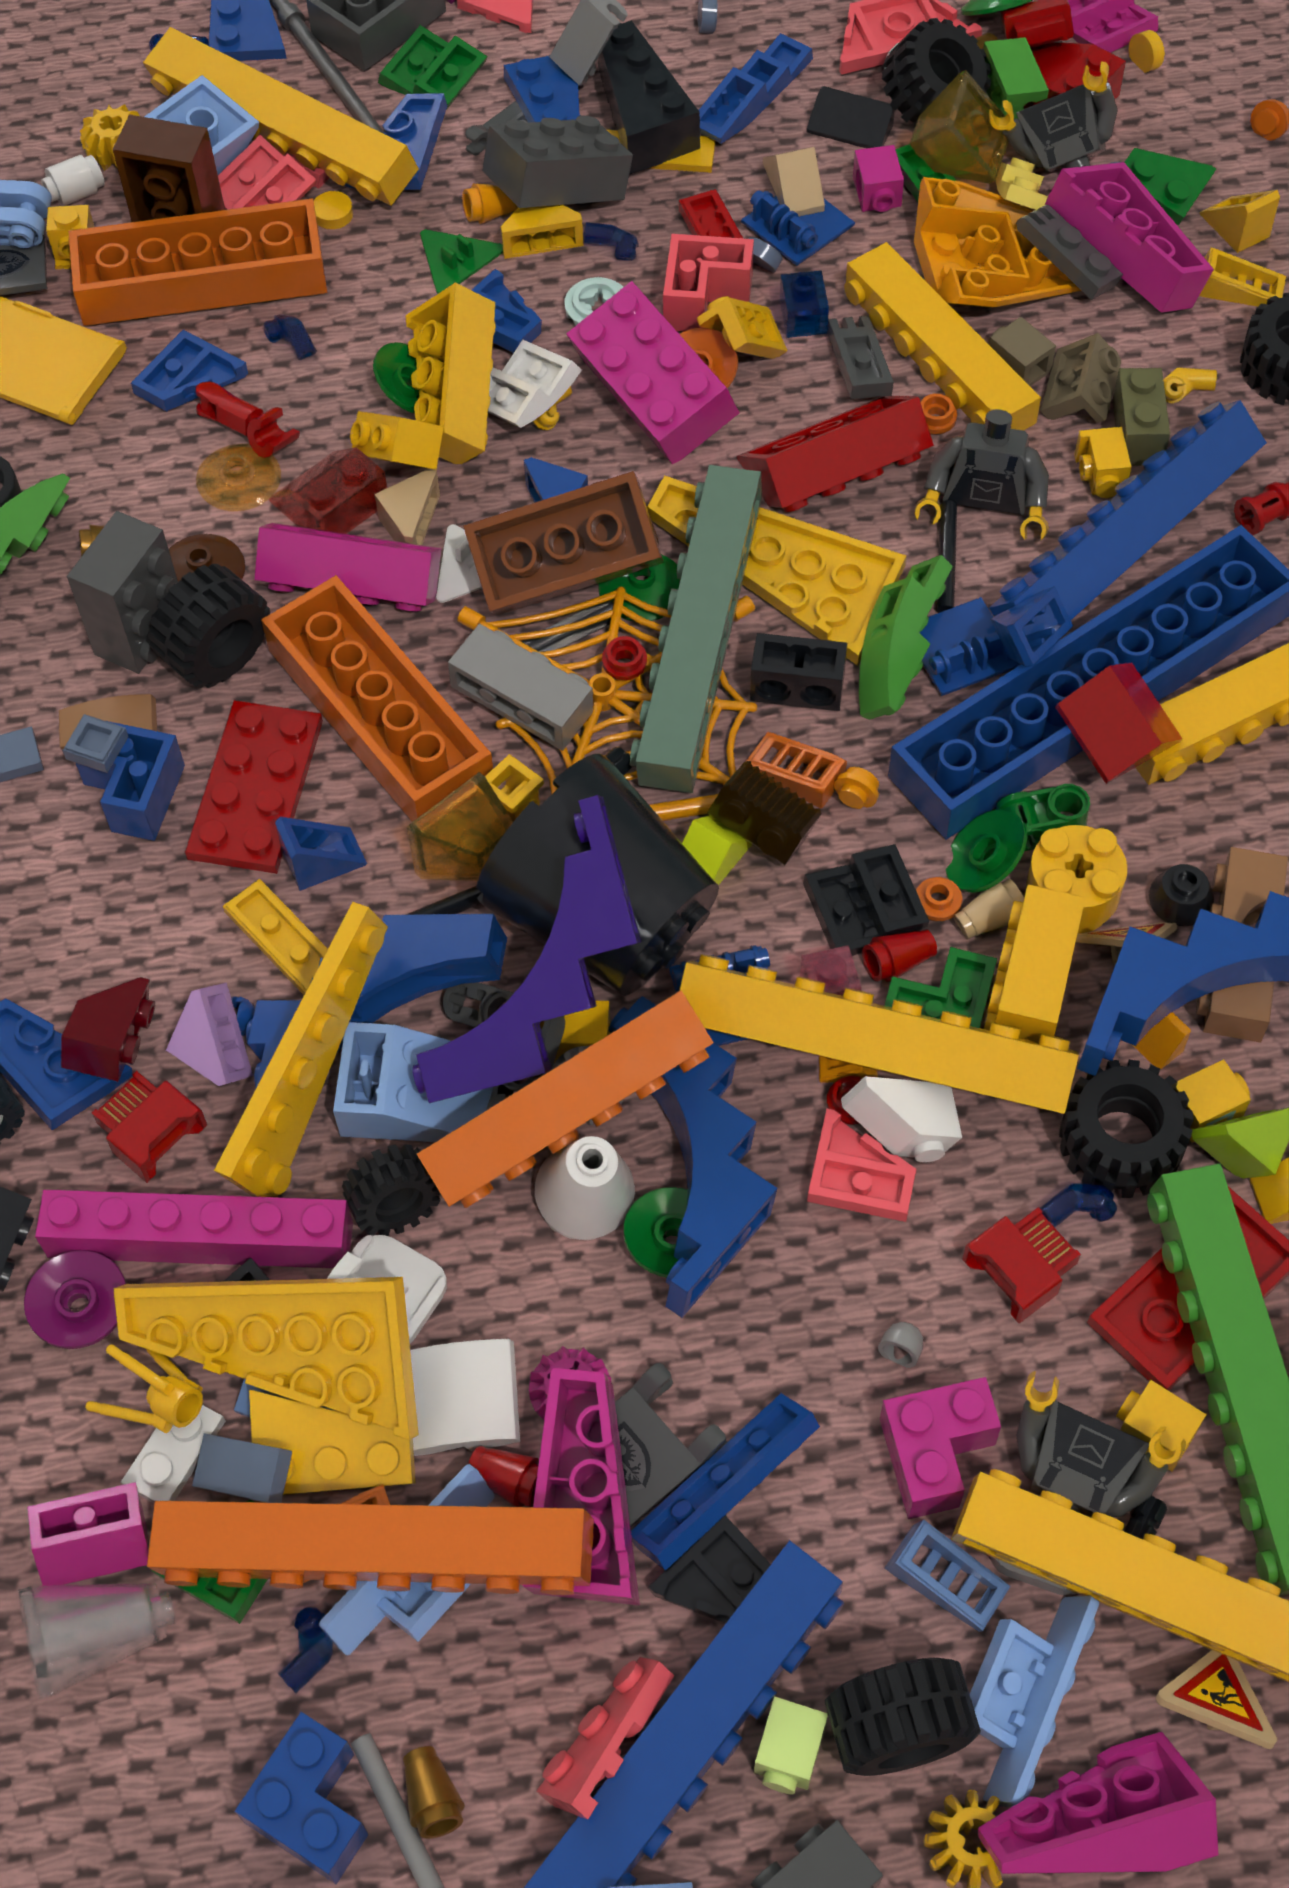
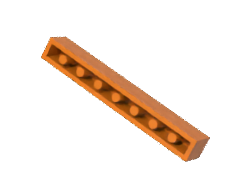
(372, 1544)

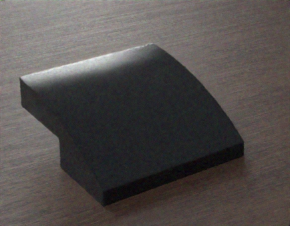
(865, 899)

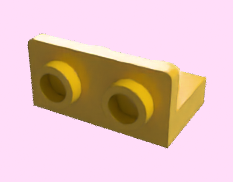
(744, 326)

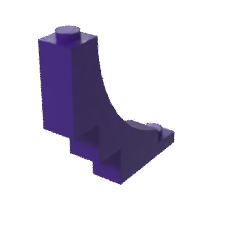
(590, 920)

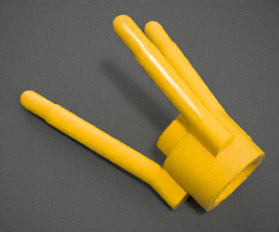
(171, 1398)

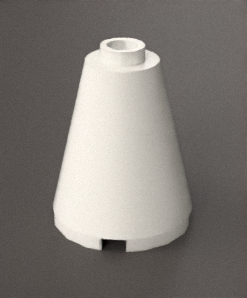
(584, 1189)

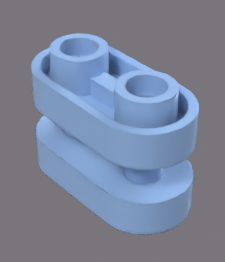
(23, 213)

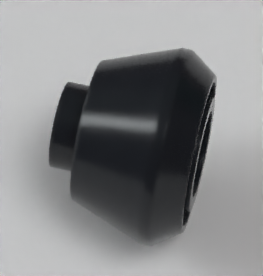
(1180, 894)

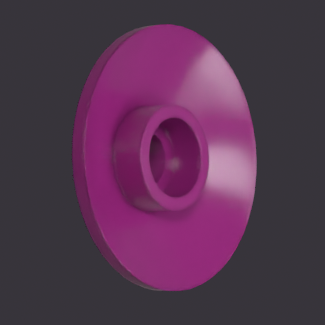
(59, 1285)

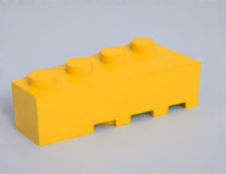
(454, 368)

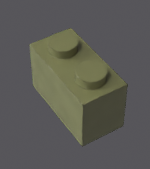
(1141, 412)

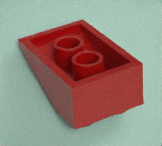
(1064, 66)

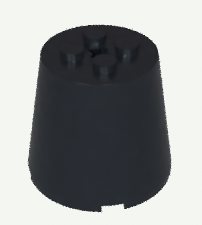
(663, 879)

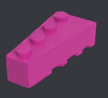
(1133, 232)
(585, 1470)

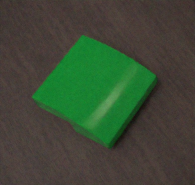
(432, 66)

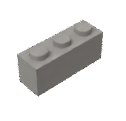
(521, 686)

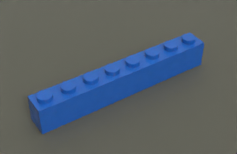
(1141, 511)
(696, 1726)

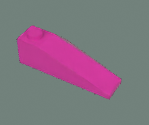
(1124, 1815)

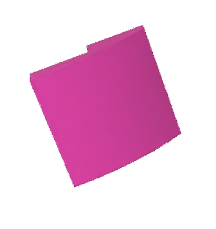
(1109, 22)

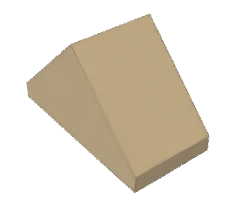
(796, 180)
(409, 507)

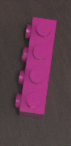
(366, 565)

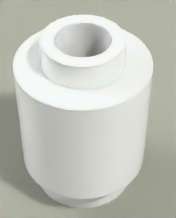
(73, 179)

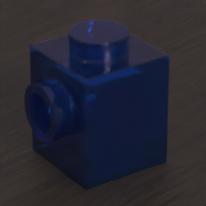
(804, 304)

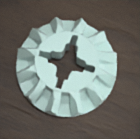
(584, 295)

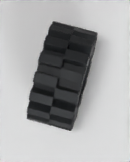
(390, 1191)

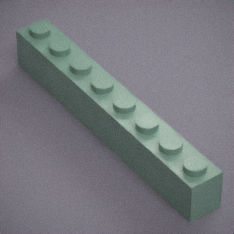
(698, 630)

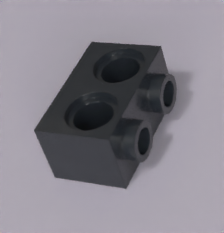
(798, 671)

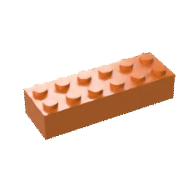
(197, 262)
(375, 697)
(564, 1099)

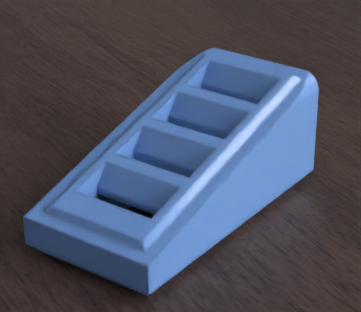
(937, 1591)

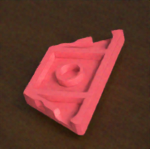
(881, 24)

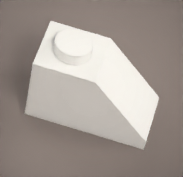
(906, 1115)

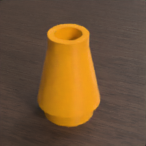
(486, 203)

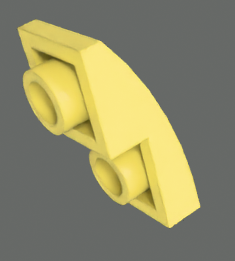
(1019, 184)

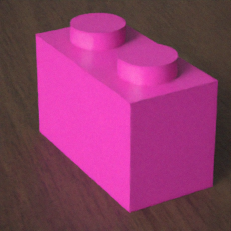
(88, 1535)

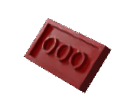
(252, 785)
(1144, 1316)

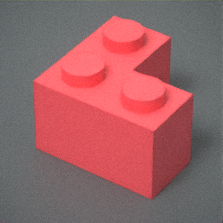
(703, 271)

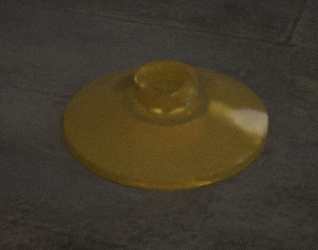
(237, 488)

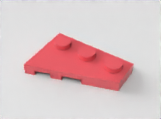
(596, 1751)

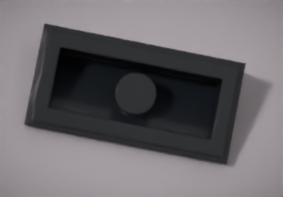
(851, 118)

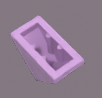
(211, 1037)

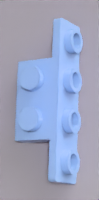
(411, 1610)
(1023, 1689)

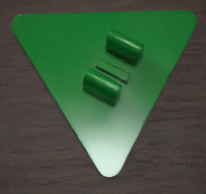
(456, 257)

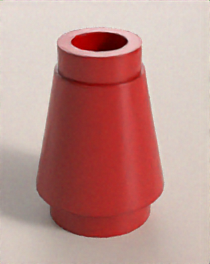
(897, 953)
(507, 1474)

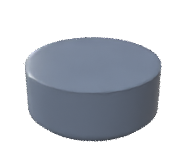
(707, 16)
(766, 255)

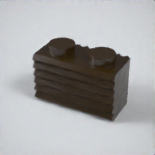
(764, 812)

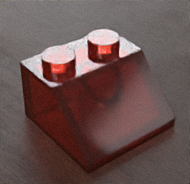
(333, 493)

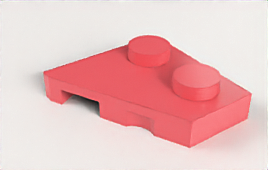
(858, 1173)

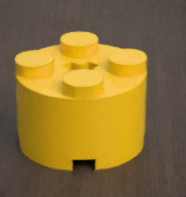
(1082, 864)

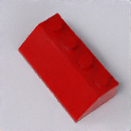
(839, 450)

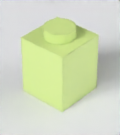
(790, 1746)

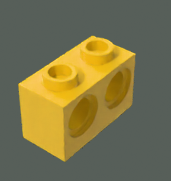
(397, 439)

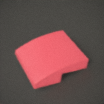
(263, 177)

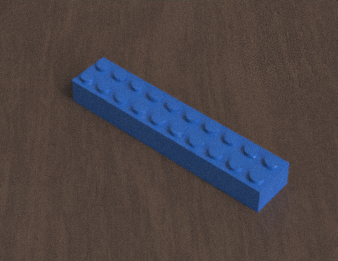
(1011, 727)

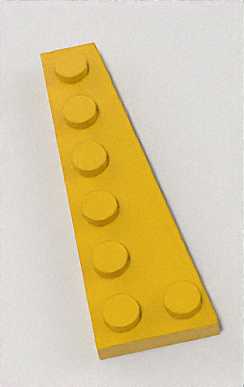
(284, 1100)

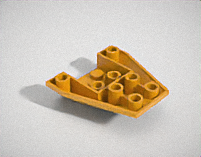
(975, 251)

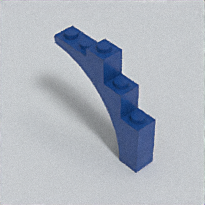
(415, 959)

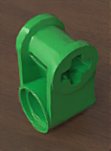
(1042, 809)

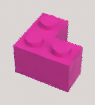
(927, 1433)

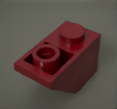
(106, 1030)

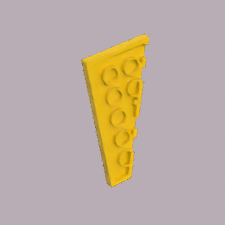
(800, 568)
(301, 1339)

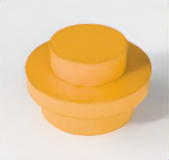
(857, 788)

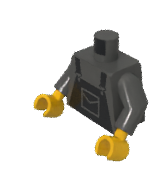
(1065, 127)
(990, 471)
(1087, 1458)

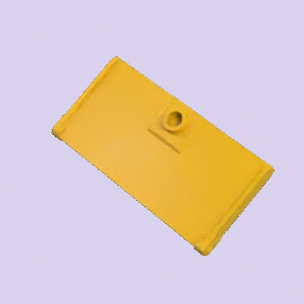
(52, 361)

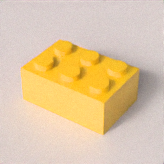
(1035, 962)

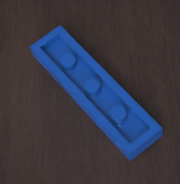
(723, 1480)

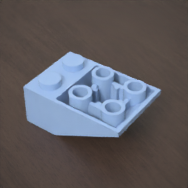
(379, 1093)

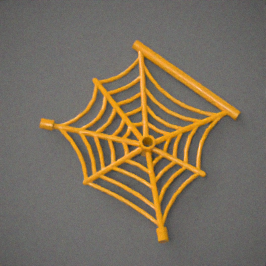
(608, 696)

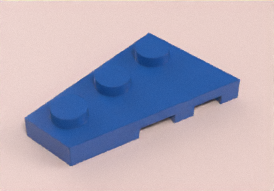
(542, 89)
(33, 1067)

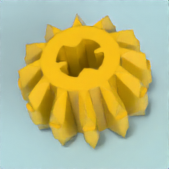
(102, 132)
(953, 1842)

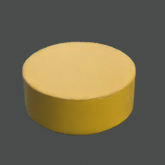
(1146, 50)
(333, 209)

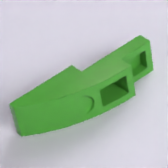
(24, 515)
(893, 638)

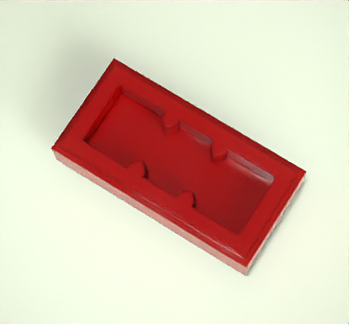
(708, 215)

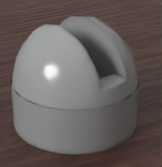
(905, 1337)

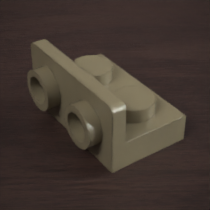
(1082, 379)

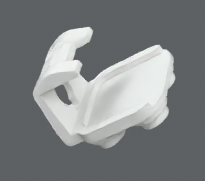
(387, 1257)

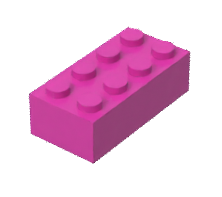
(653, 373)

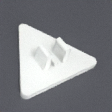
(458, 569)

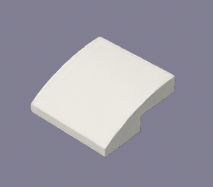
(529, 384)
(465, 1395)

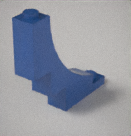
(1161, 975)
(723, 1196)

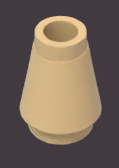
(989, 909)

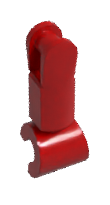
(259, 427)

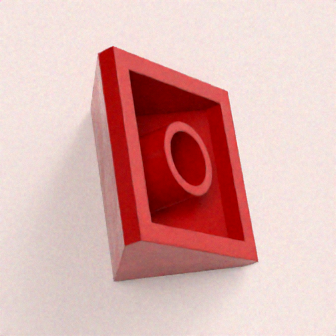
(1118, 721)

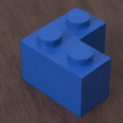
(138, 782)
(291, 1801)

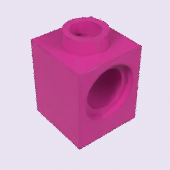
(878, 178)

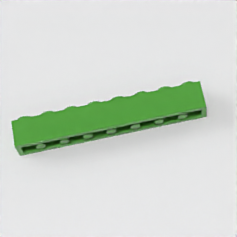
(1232, 1349)

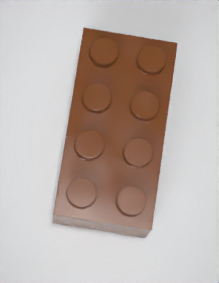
(563, 544)

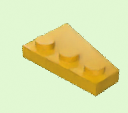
(329, 1447)

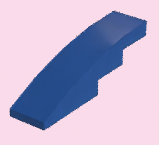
(750, 90)

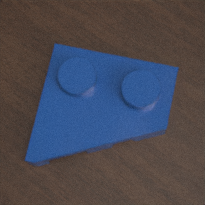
(512, 317)
(183, 365)

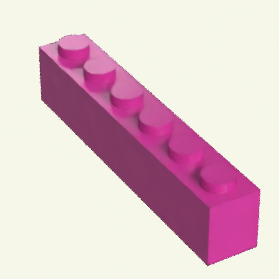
(196, 1228)

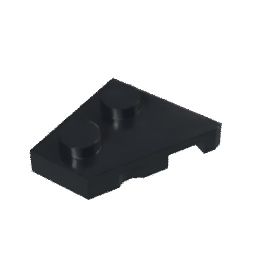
(713, 1573)

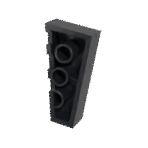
(646, 101)

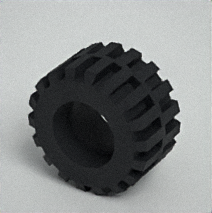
(928, 63)
(1267, 349)
(208, 625)
(1131, 1092)
(902, 1716)

